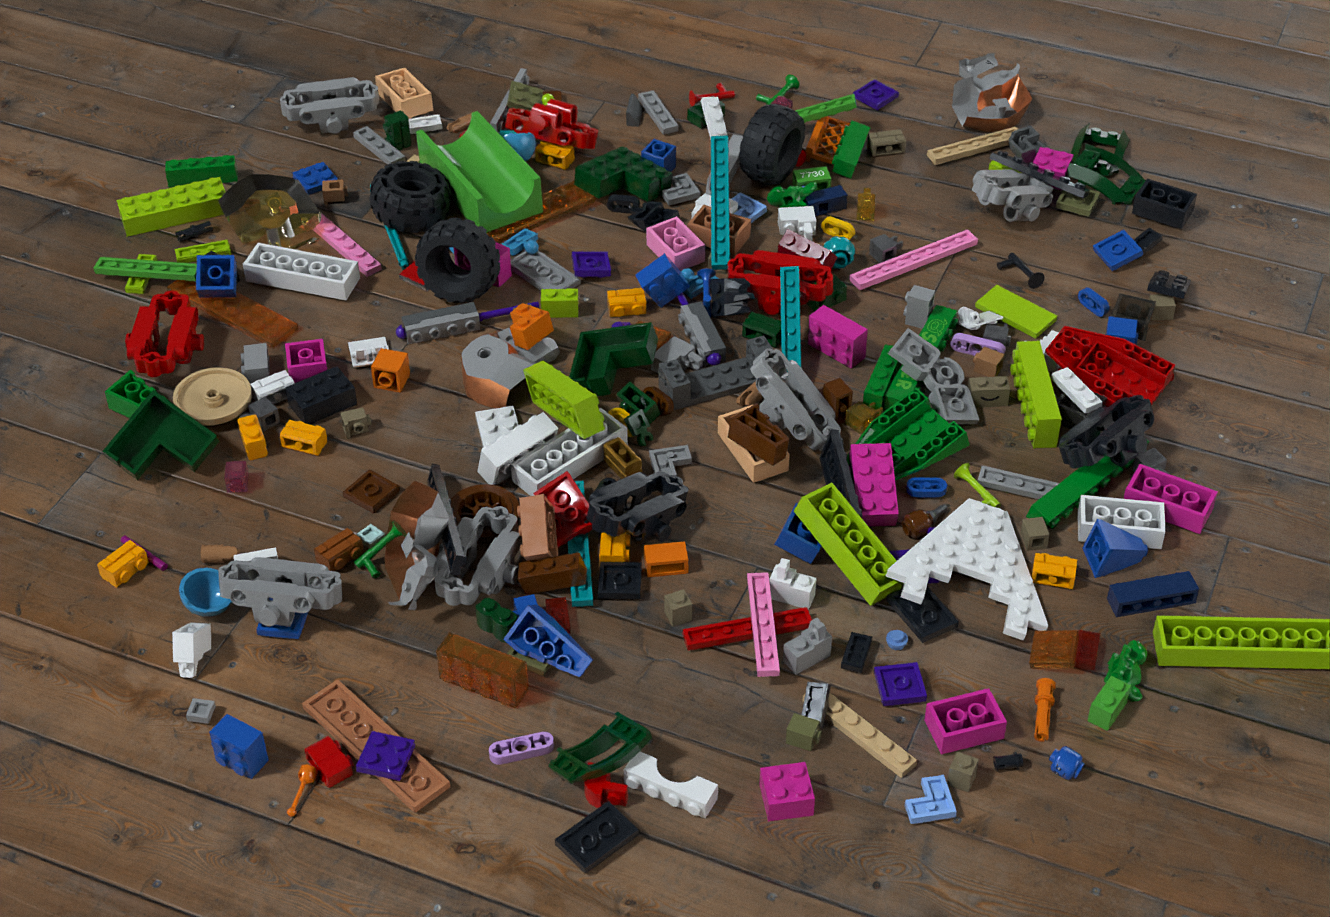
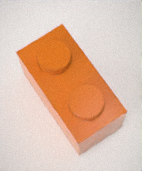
(666, 559)

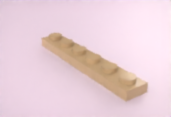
(970, 146)
(868, 737)

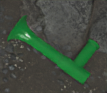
(791, 82)
(365, 559)

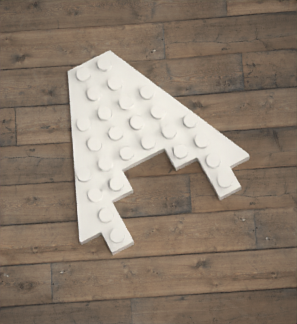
(982, 545)

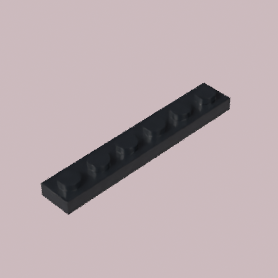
(1044, 175)

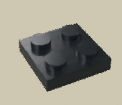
(620, 580)

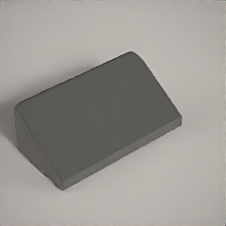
(634, 111)

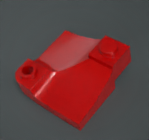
(569, 506)

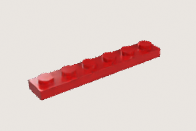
(741, 629)

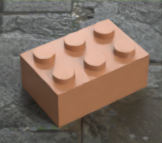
(739, 228)
(537, 528)

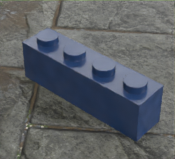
(1152, 594)

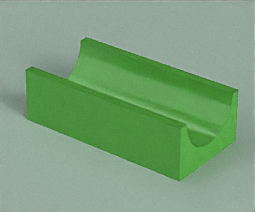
(485, 175)

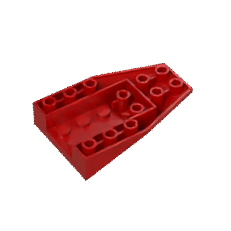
(1110, 364)

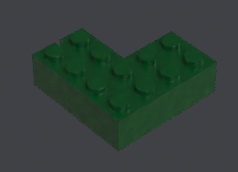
(622, 170)
(609, 349)
(159, 427)

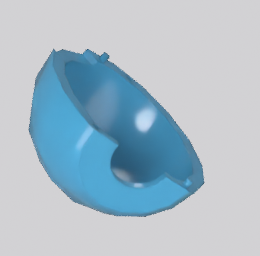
(522, 143)
(201, 593)

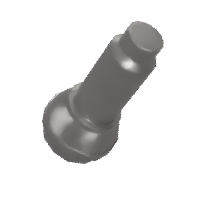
(937, 512)

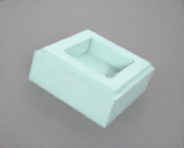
(370, 536)

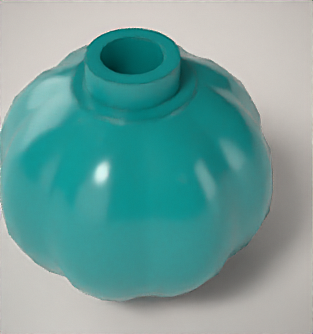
(842, 249)

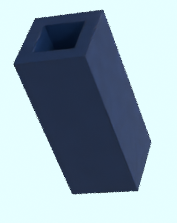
(827, 200)

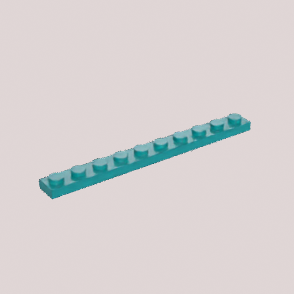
(720, 203)

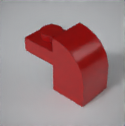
(603, 790)

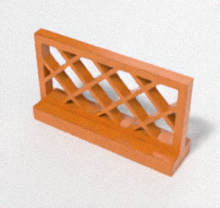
(818, 137)

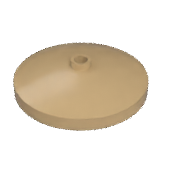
(213, 395)

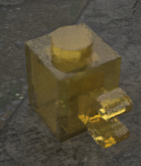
(866, 205)
(861, 415)

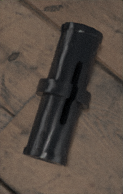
(194, 231)

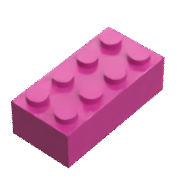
(874, 483)
(1184, 501)

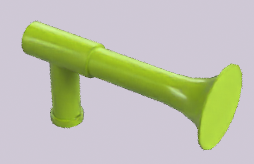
(964, 473)

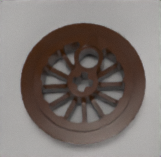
(479, 497)

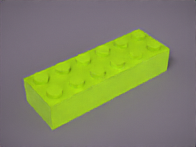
(171, 206)
(1036, 394)
(564, 399)
(848, 542)

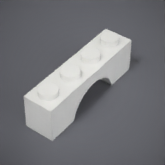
(693, 796)

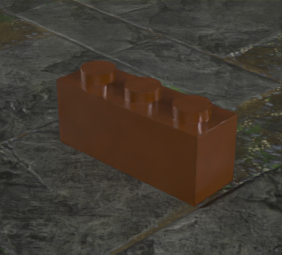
(552, 573)

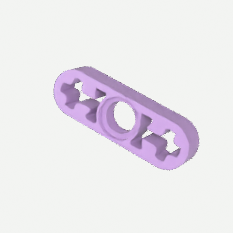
(965, 339)
(526, 740)

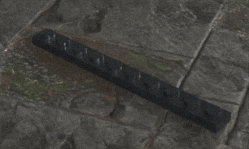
(450, 537)

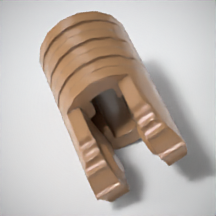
(460, 124)
(749, 396)
(218, 553)

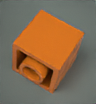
(390, 370)

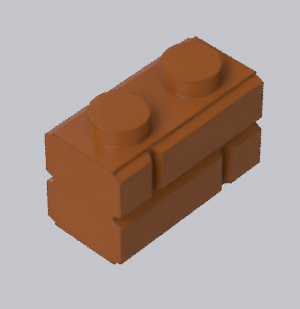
(339, 550)

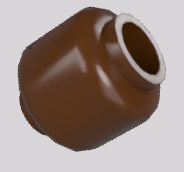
(917, 523)

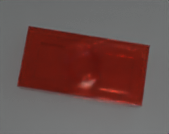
(559, 611)
(1087, 650)

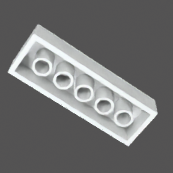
(301, 271)
(563, 454)

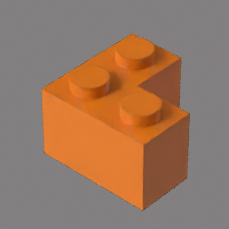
(529, 325)

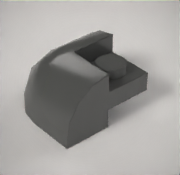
(1025, 143)

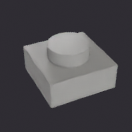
(200, 711)

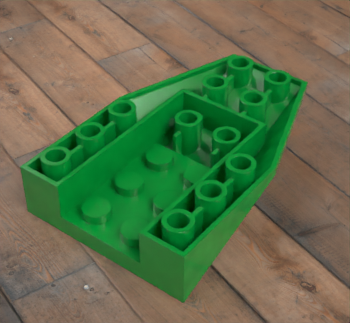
(915, 434)

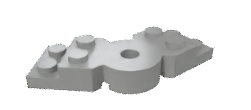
(939, 375)

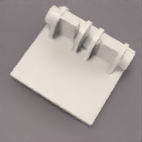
(973, 320)
(365, 351)

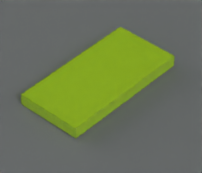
(1016, 311)

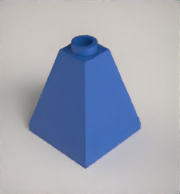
(1112, 549)

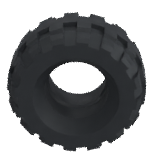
(772, 144)
(410, 196)
(440, 271)

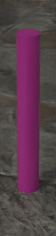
(151, 558)

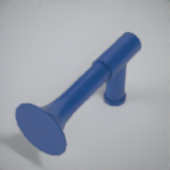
(706, 275)

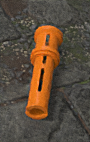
(1044, 702)

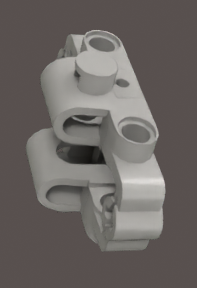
(330, 97)
(1021, 193)
(798, 397)
(494, 567)
(289, 583)

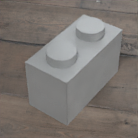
(919, 306)
(255, 362)

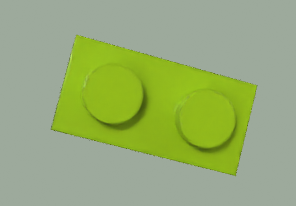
(560, 302)

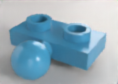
(525, 240)
(694, 282)

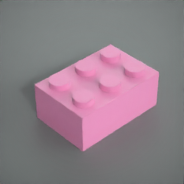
(676, 242)

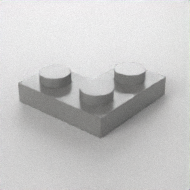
(683, 190)
(667, 458)

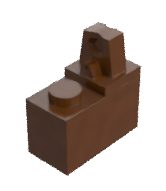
(839, 398)

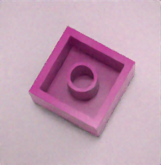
(1054, 161)
(305, 359)
(787, 791)

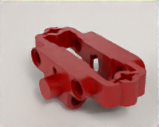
(553, 124)
(769, 265)
(181, 338)

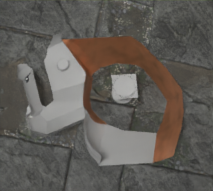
(989, 102)
(496, 365)
(413, 558)

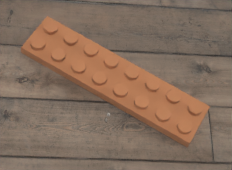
(351, 725)

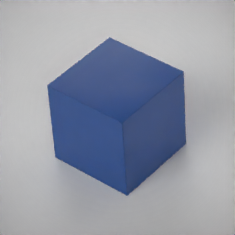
(661, 154)
(1122, 328)

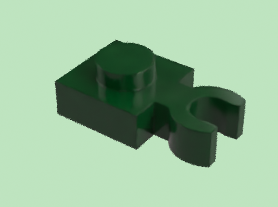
(638, 426)

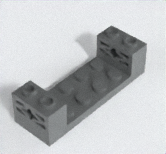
(711, 381)

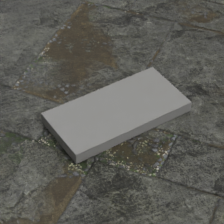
(543, 271)

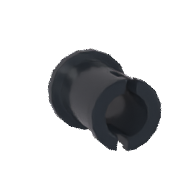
(1008, 761)

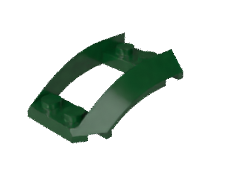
(1099, 136)
(1082, 170)
(570, 761)

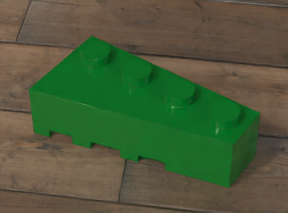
(127, 394)

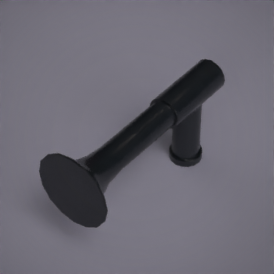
(1035, 279)

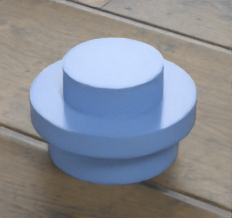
(896, 639)

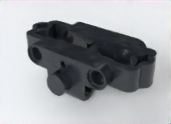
(1120, 438)
(643, 521)

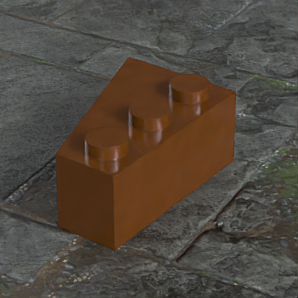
(758, 435)

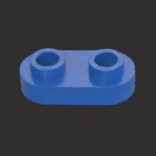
(1093, 301)
(926, 487)

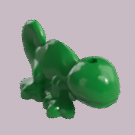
(790, 197)
(1126, 667)

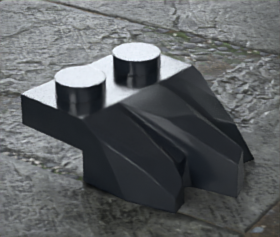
(651, 214)
(730, 297)

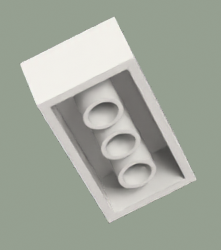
(497, 458)
(1137, 517)

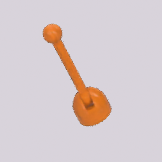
(306, 775)

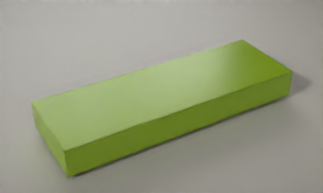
(190, 253)
(138, 284)

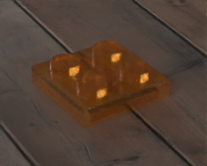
(1054, 649)

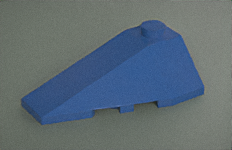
(544, 639)

